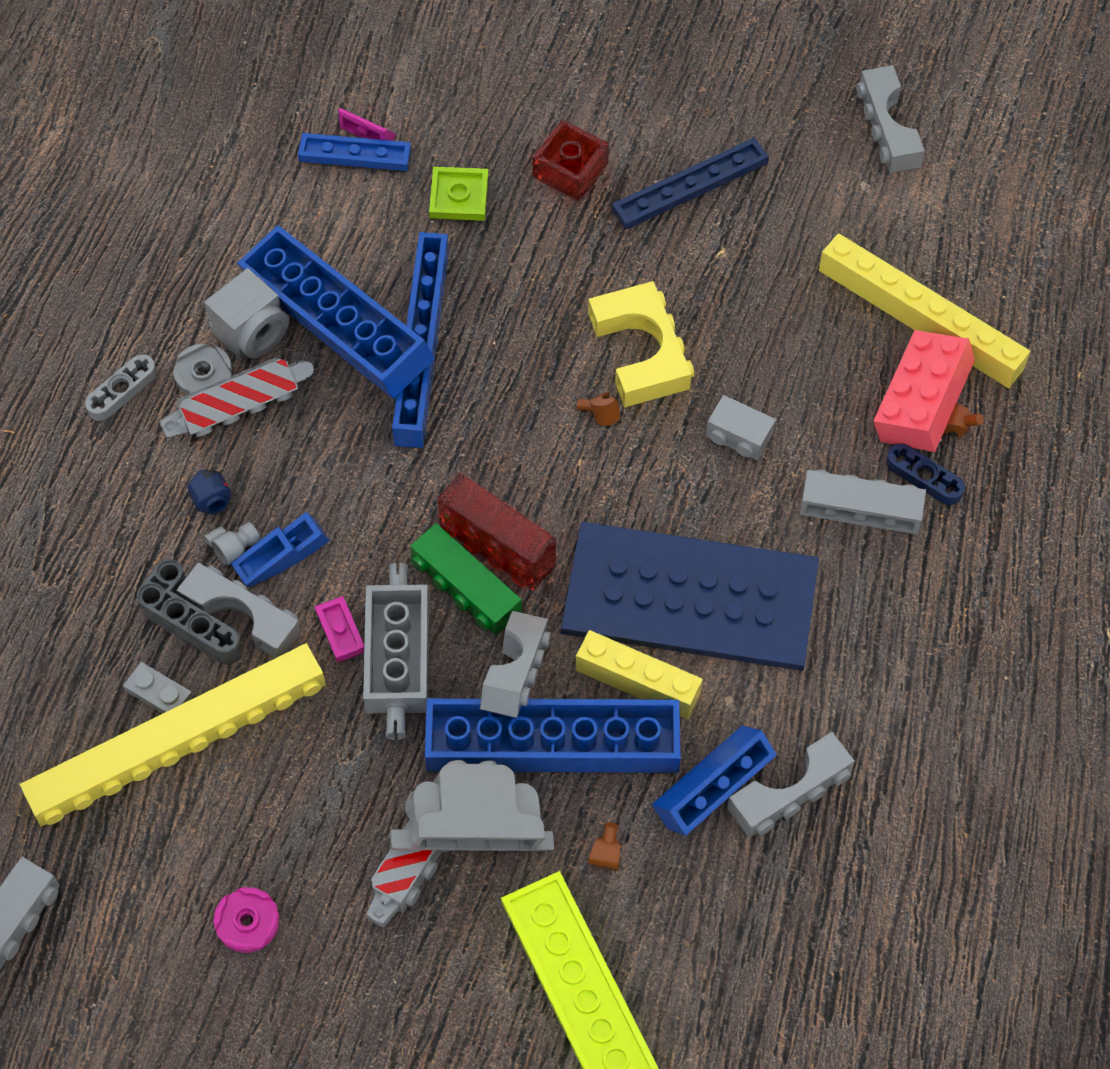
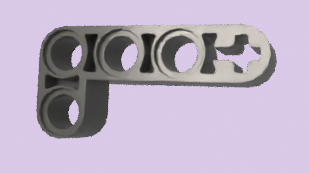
(193, 617)

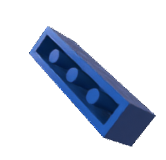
(714, 780)

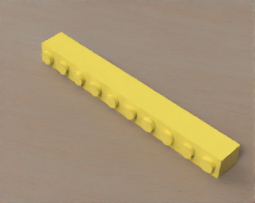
(173, 735)

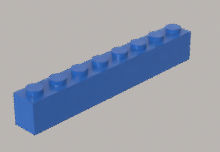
(424, 320)

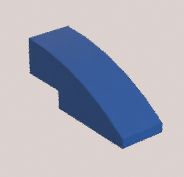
(280, 550)

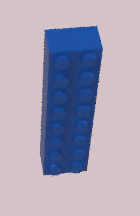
(339, 312)
(557, 735)

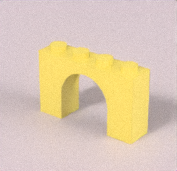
(643, 309)

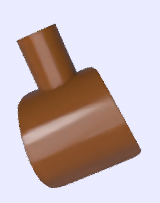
(604, 409)
(961, 420)
(606, 849)

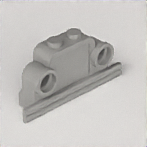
(473, 811)

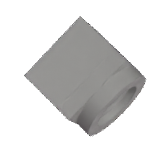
(247, 316)

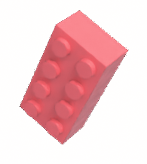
(924, 390)

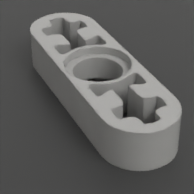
(119, 399)

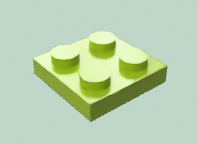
(458, 193)

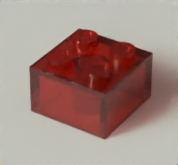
(570, 160)

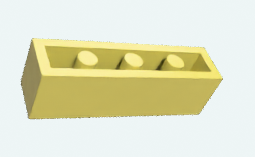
(637, 672)

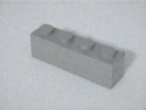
(863, 501)
(21, 901)

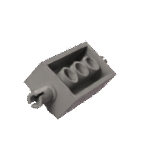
(396, 650)

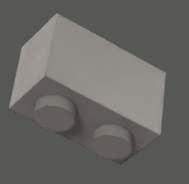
(740, 428)

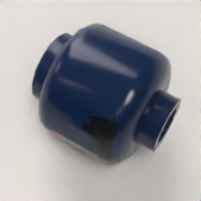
(209, 491)

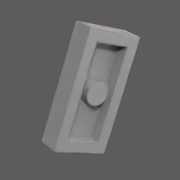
(156, 689)

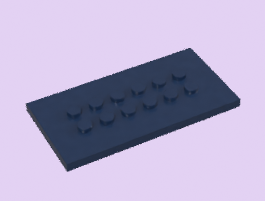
(691, 595)

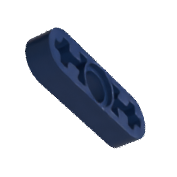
(922, 462)

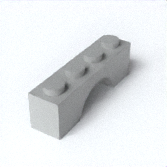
(898, 145)
(210, 591)
(508, 685)
(760, 806)

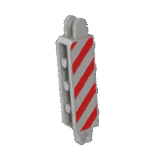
(235, 395)
(398, 881)

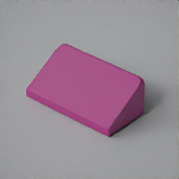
(363, 127)

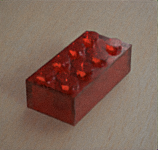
(496, 532)

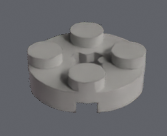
(200, 356)

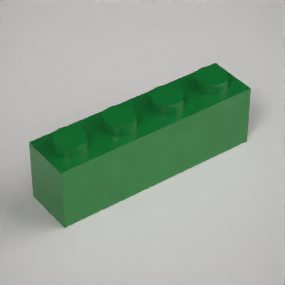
(465, 579)

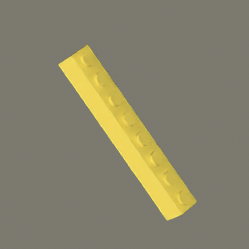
(921, 307)

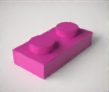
(340, 629)

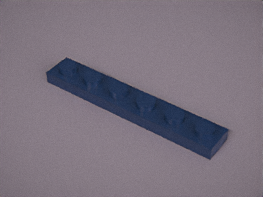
(690, 183)

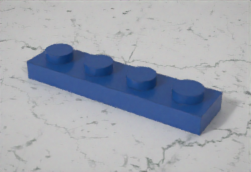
(354, 151)

